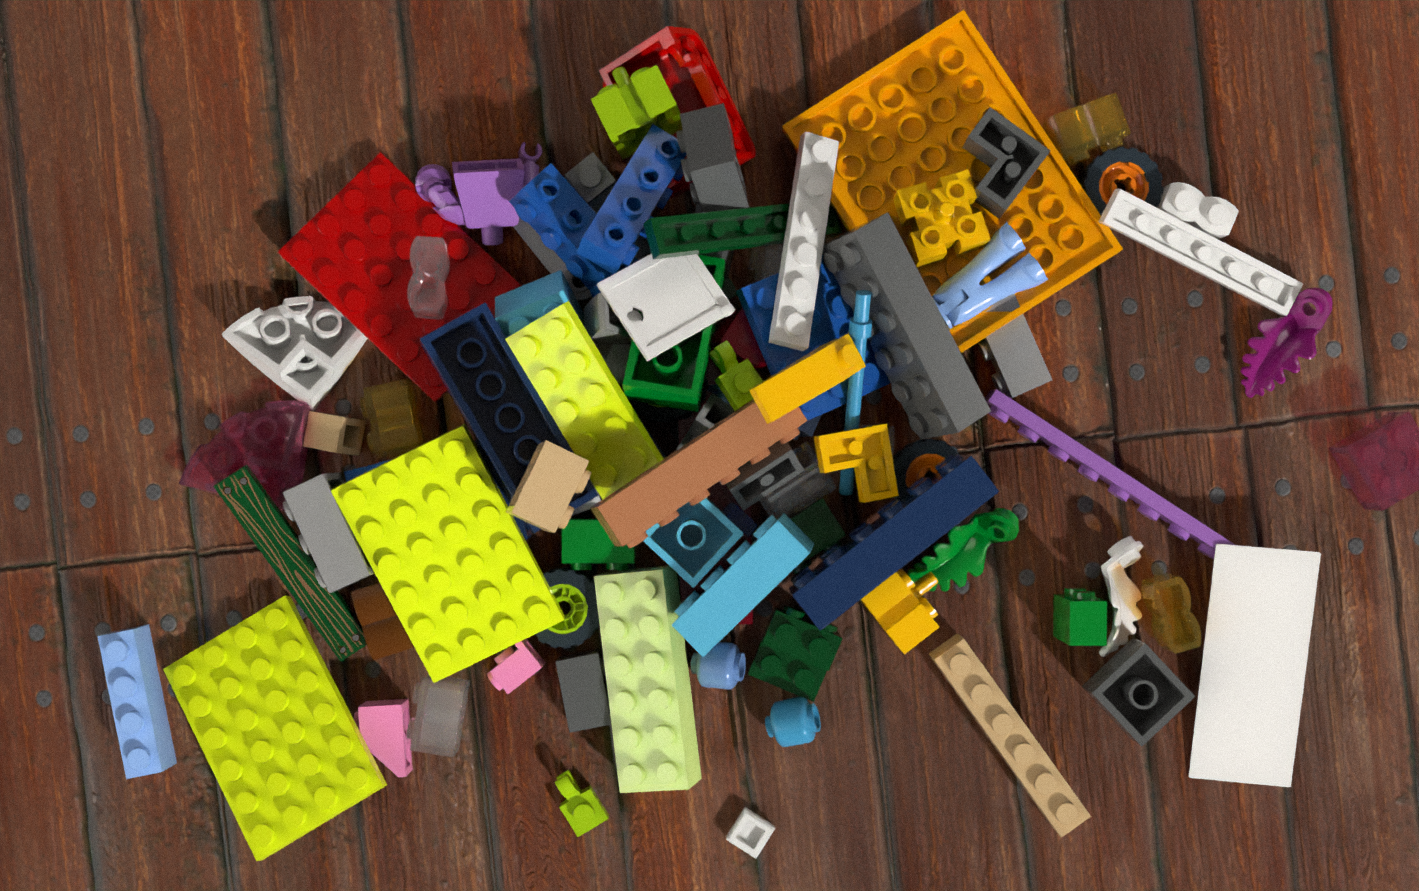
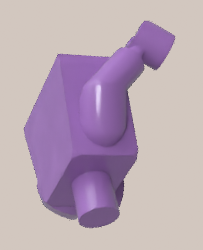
(482, 190)

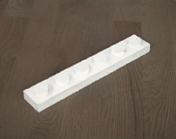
(803, 242)
(1200, 252)

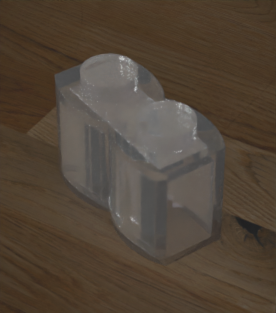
(426, 286)

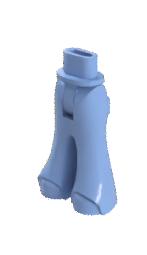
(964, 297)

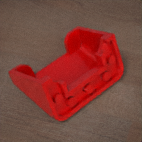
(691, 80)

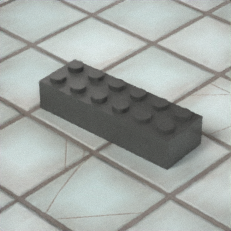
(906, 329)

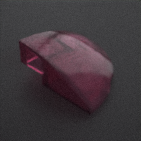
(265, 440)

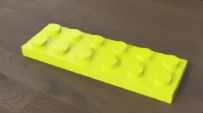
(584, 398)

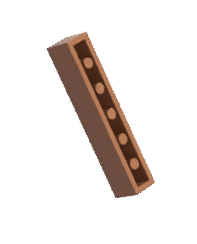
(691, 471)

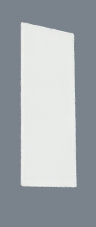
(1254, 664)

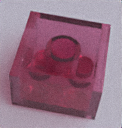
(1381, 460)

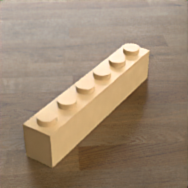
(1009, 735)

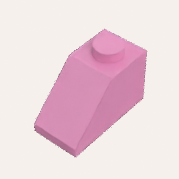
(385, 733)

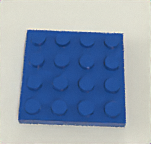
(829, 322)

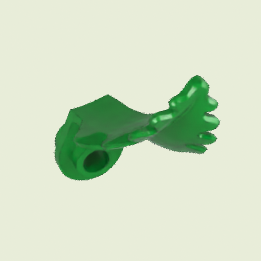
(967, 548)

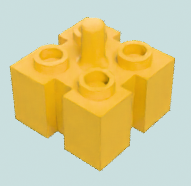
(941, 218)
(902, 609)

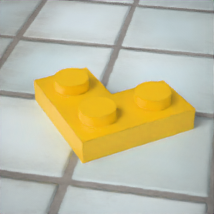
(866, 451)

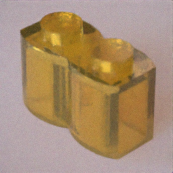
(1088, 128)
(392, 418)
(1170, 607)

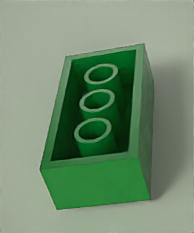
(678, 373)

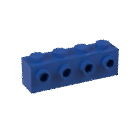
(632, 201)
(561, 221)

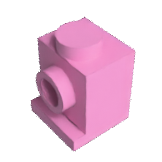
(515, 666)

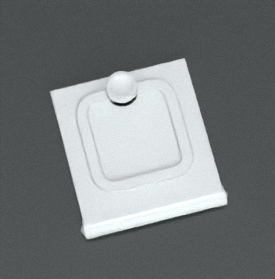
(674, 298)

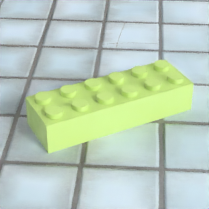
(647, 680)

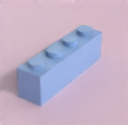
(137, 701)

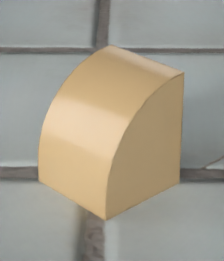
(334, 433)

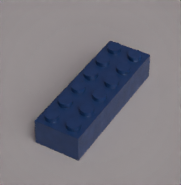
(495, 396)
(892, 539)

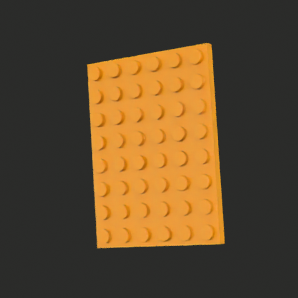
(909, 128)

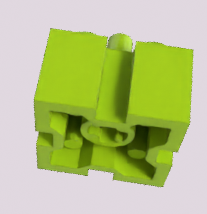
(635, 106)

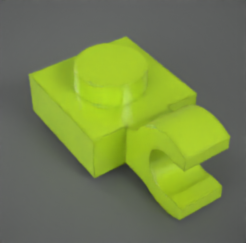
(735, 377)
(582, 807)

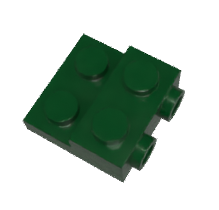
(795, 653)

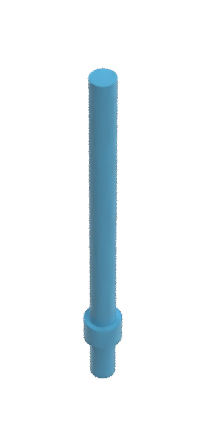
(859, 329)

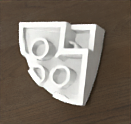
(298, 345)

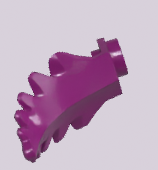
(1285, 341)

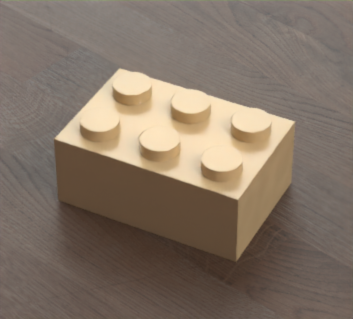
(549, 487)

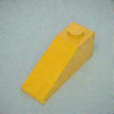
(807, 378)

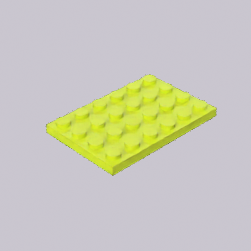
(448, 553)
(274, 728)

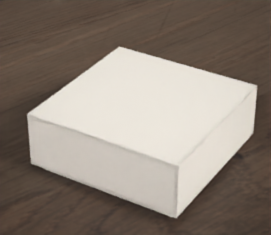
(750, 832)

